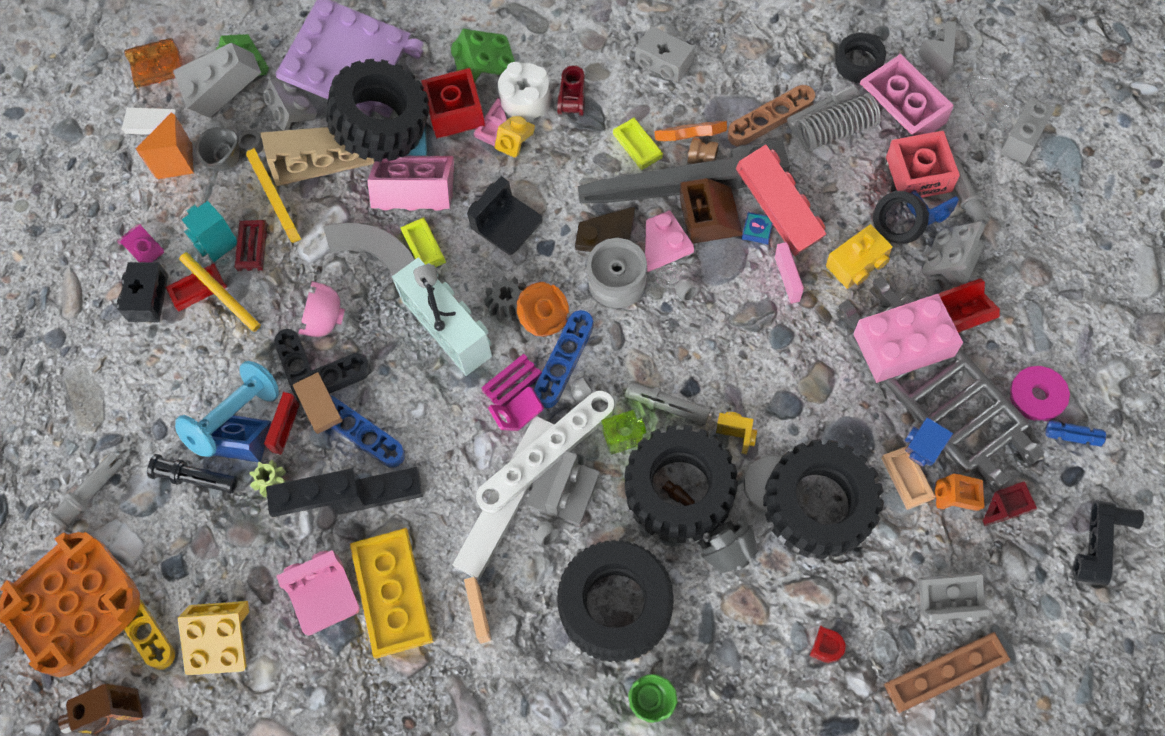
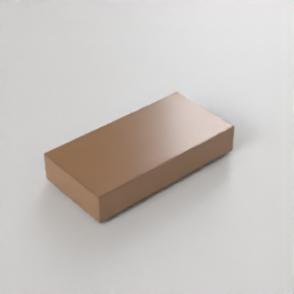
(317, 403)

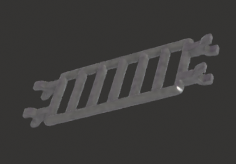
(994, 477)

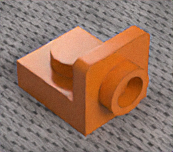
(959, 492)

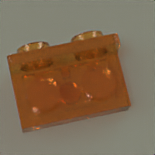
(153, 62)

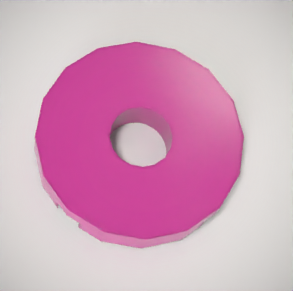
(1047, 380)

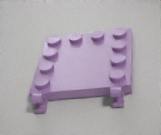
(336, 38)

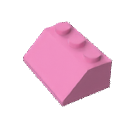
(908, 96)
(412, 183)

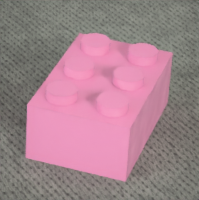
(907, 338)

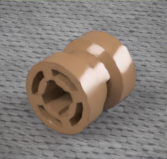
(702, 152)

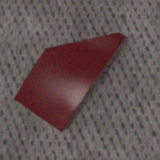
(1009, 504)

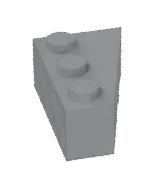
(216, 78)

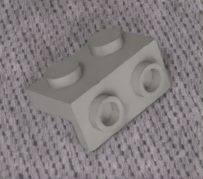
(288, 103)
(953, 597)

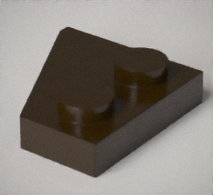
(608, 226)

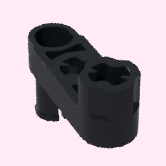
(1098, 564)

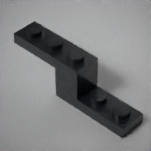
(343, 491)

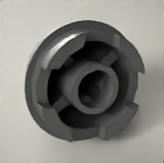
(730, 546)

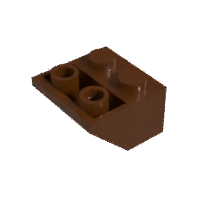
(709, 210)

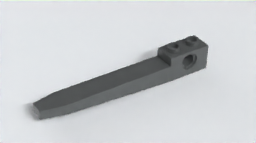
(667, 181)

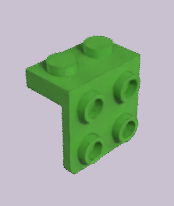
(481, 52)

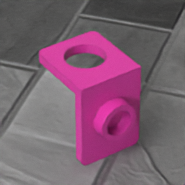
(141, 244)
(518, 411)

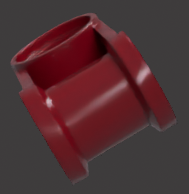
(572, 95)

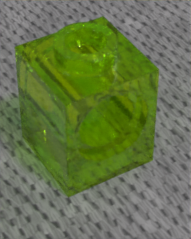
(616, 442)

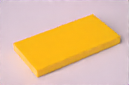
(391, 593)

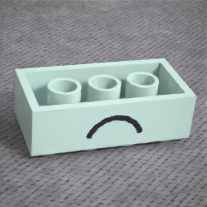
(462, 336)

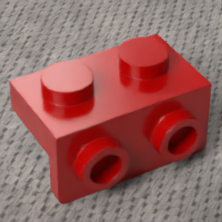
(969, 305)

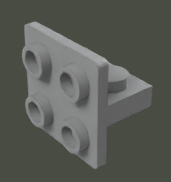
(955, 252)
(564, 490)

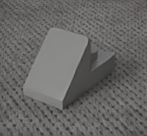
(940, 52)

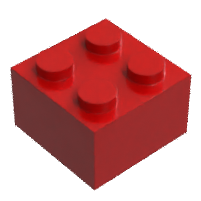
(453, 103)

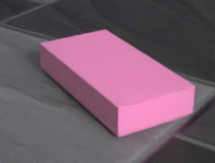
(789, 272)

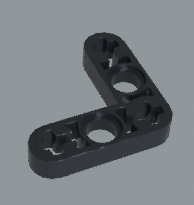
(299, 354)

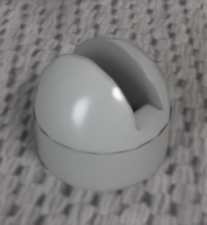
(686, 289)
(580, 390)
(545, 534)

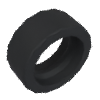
(864, 42)
(882, 208)

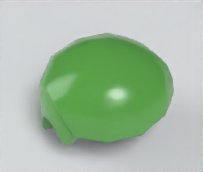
(652, 698)

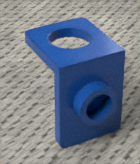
(939, 212)

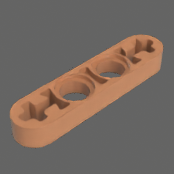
(770, 114)

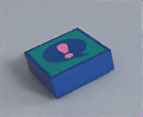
(757, 228)

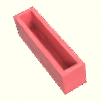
(781, 200)

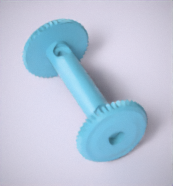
(197, 435)

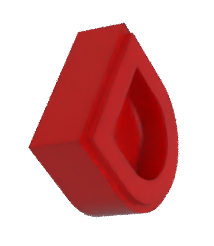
(828, 645)

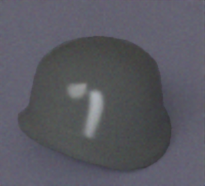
(218, 148)

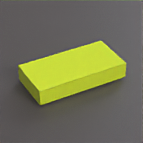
(637, 143)
(423, 242)

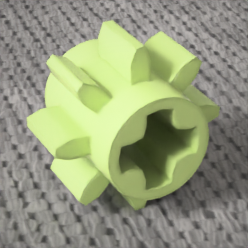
(262, 472)

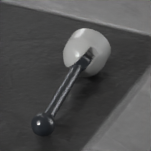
(426, 278)

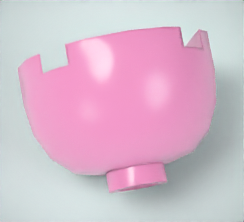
(321, 311)

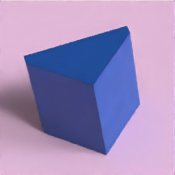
(241, 438)

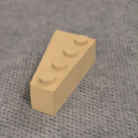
(307, 155)

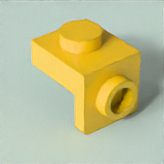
(512, 134)
(737, 426)

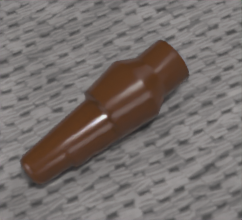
(677, 493)

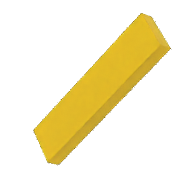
(273, 196)

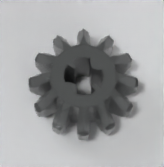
(497, 296)

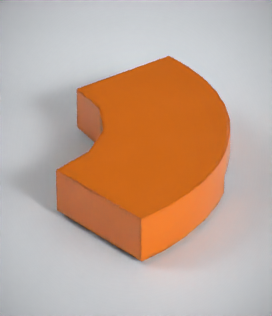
(690, 131)

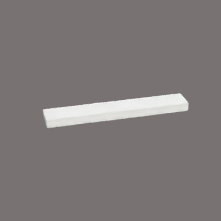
(492, 526)

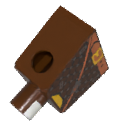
(101, 709)

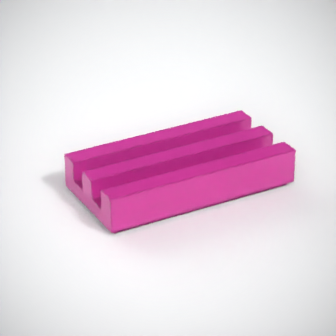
(507, 372)

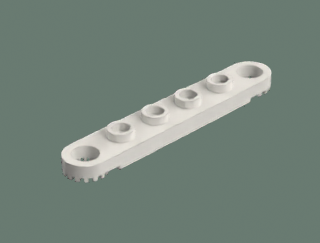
(545, 452)

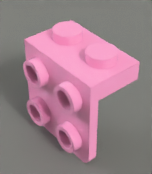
(319, 592)

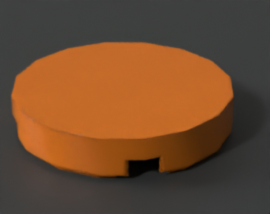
(542, 309)

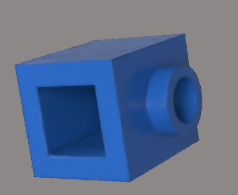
(927, 442)

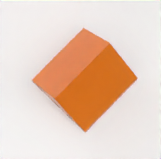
(167, 150)

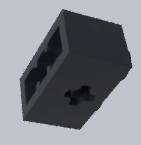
(142, 292)

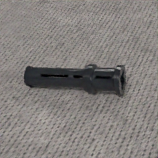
(179, 472)

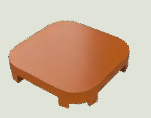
(69, 604)

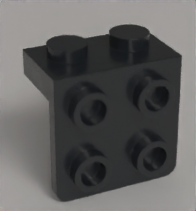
(503, 217)

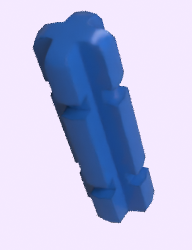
(1075, 433)

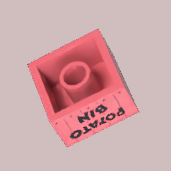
(923, 164)

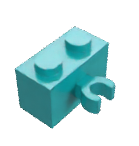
(208, 231)

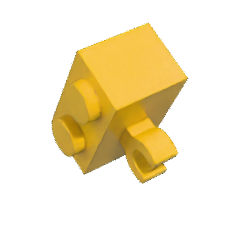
(859, 257)

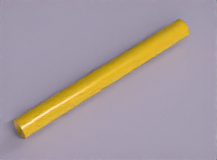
(220, 292)

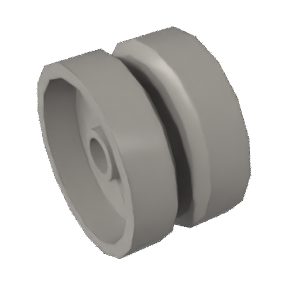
(617, 273)

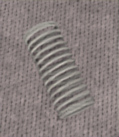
(863, 113)

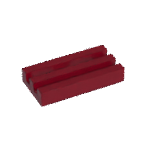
(261, 244)

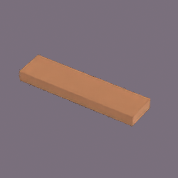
(946, 672)

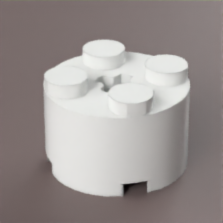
(524, 91)

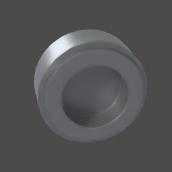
(249, 140)

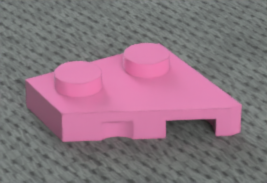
(665, 241)

